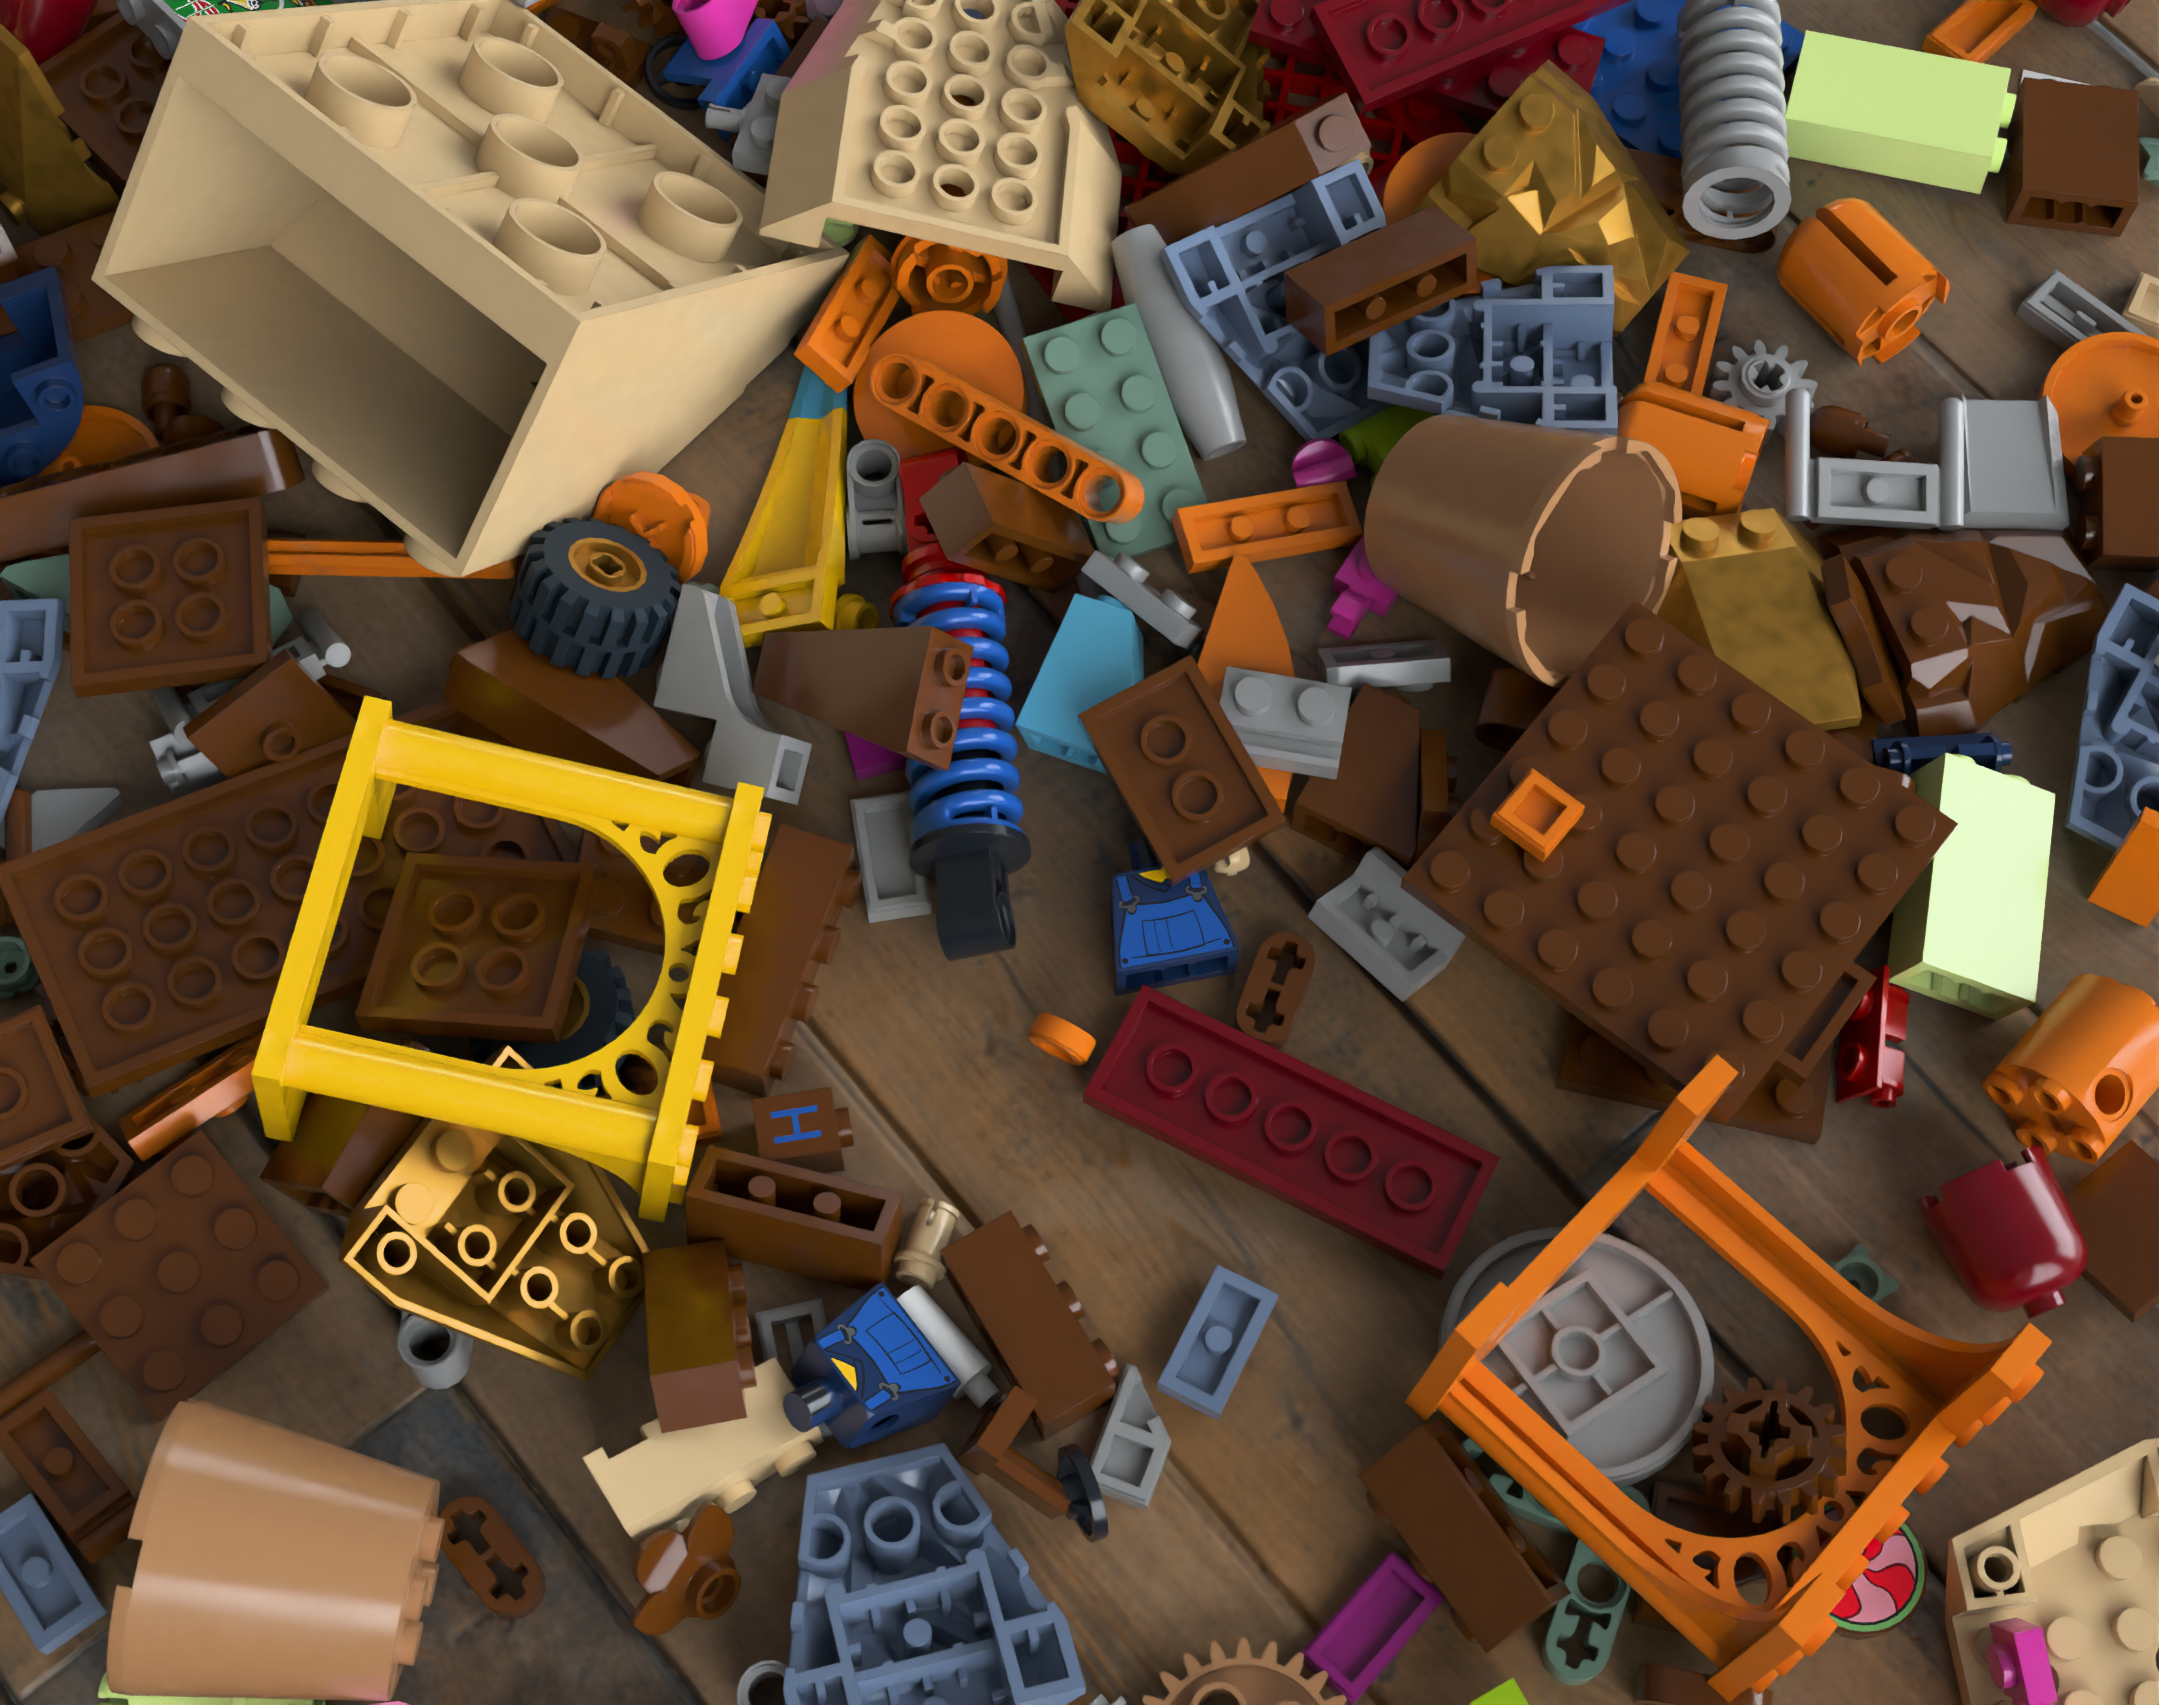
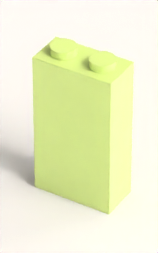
(1898, 112)
(1978, 907)

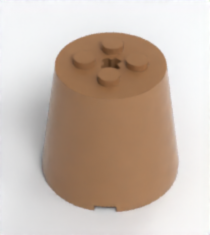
(1523, 534)
(272, 1566)

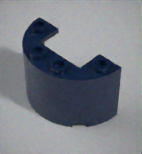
(37, 376)

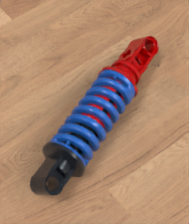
(970, 829)

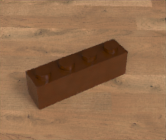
(782, 947)

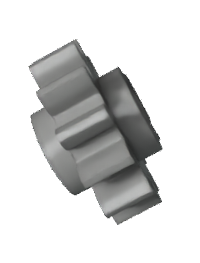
(1760, 383)

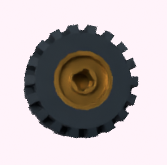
(594, 597)
(595, 1016)

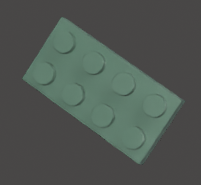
(1109, 396)

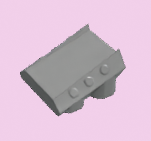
(2012, 465)

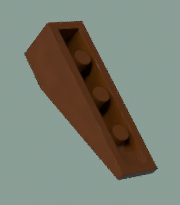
(1255, 170)

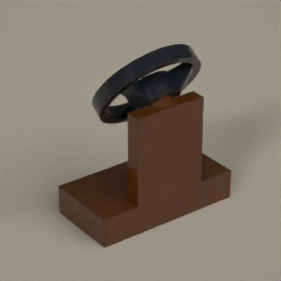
(1070, 1493)

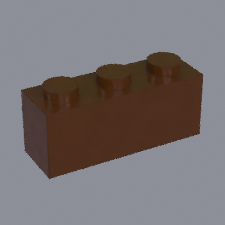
(1380, 280)
(1006, 528)
(795, 1218)
(1030, 1322)
(697, 1335)
(1462, 1535)

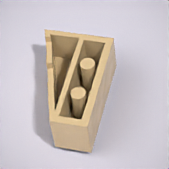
(676, 1471)

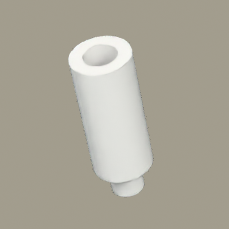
(953, 1346)

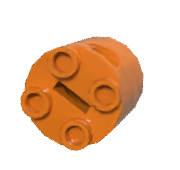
(2081, 1068)

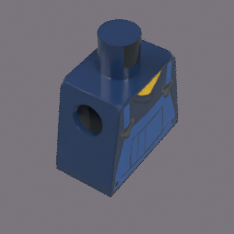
(1166, 931)
(869, 1374)

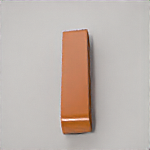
(979, 434)

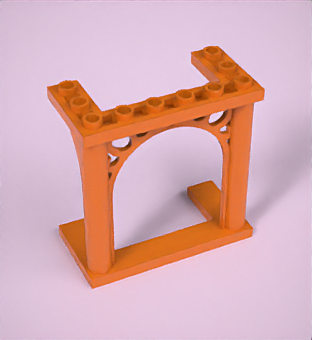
(1930, 1381)

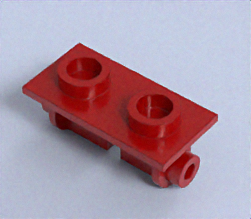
(1863, 1060)

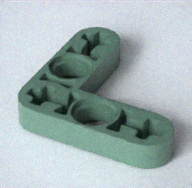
(1560, 1625)

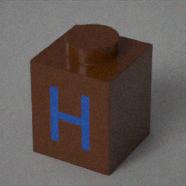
(803, 1129)

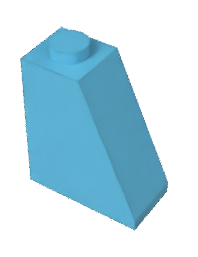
(1088, 662)

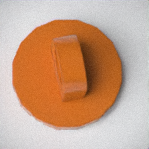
(663, 515)

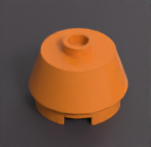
(946, 277)

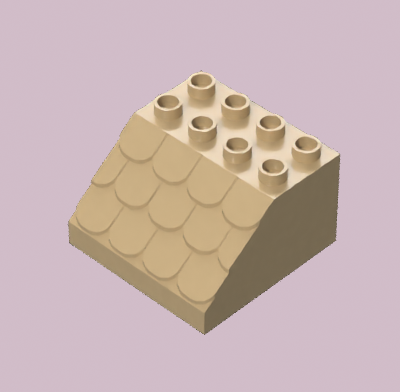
(415, 219)

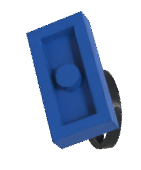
(726, 80)

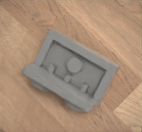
(1386, 926)

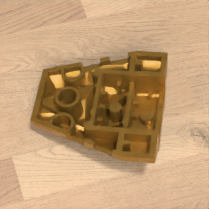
(1559, 190)

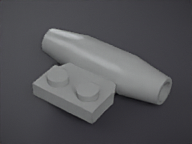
(1184, 350)

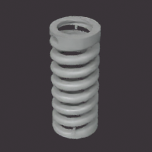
(1703, 148)

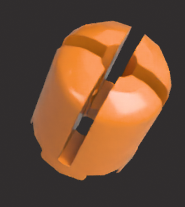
(1859, 279)
(1703, 439)

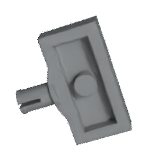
(754, 124)

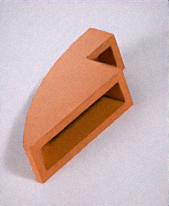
(1248, 637)

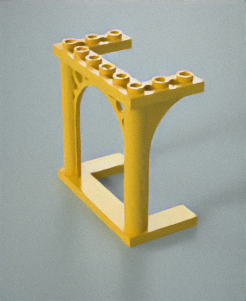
(628, 1135)

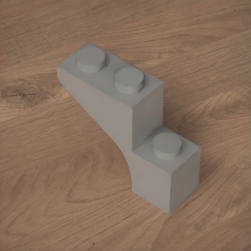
(711, 680)

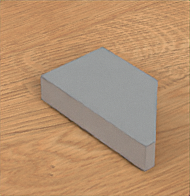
(68, 813)
(1130, 1445)

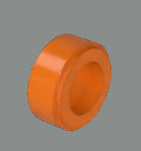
(1061, 1039)

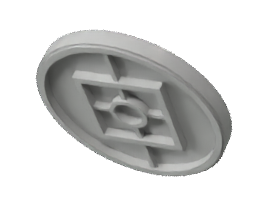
(1604, 1355)

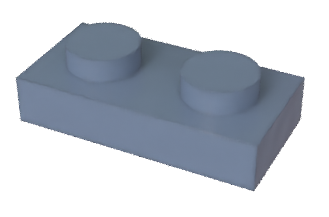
(1217, 1342)
(44, 1577)

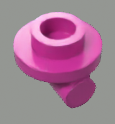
(1321, 463)

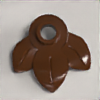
(686, 1572)

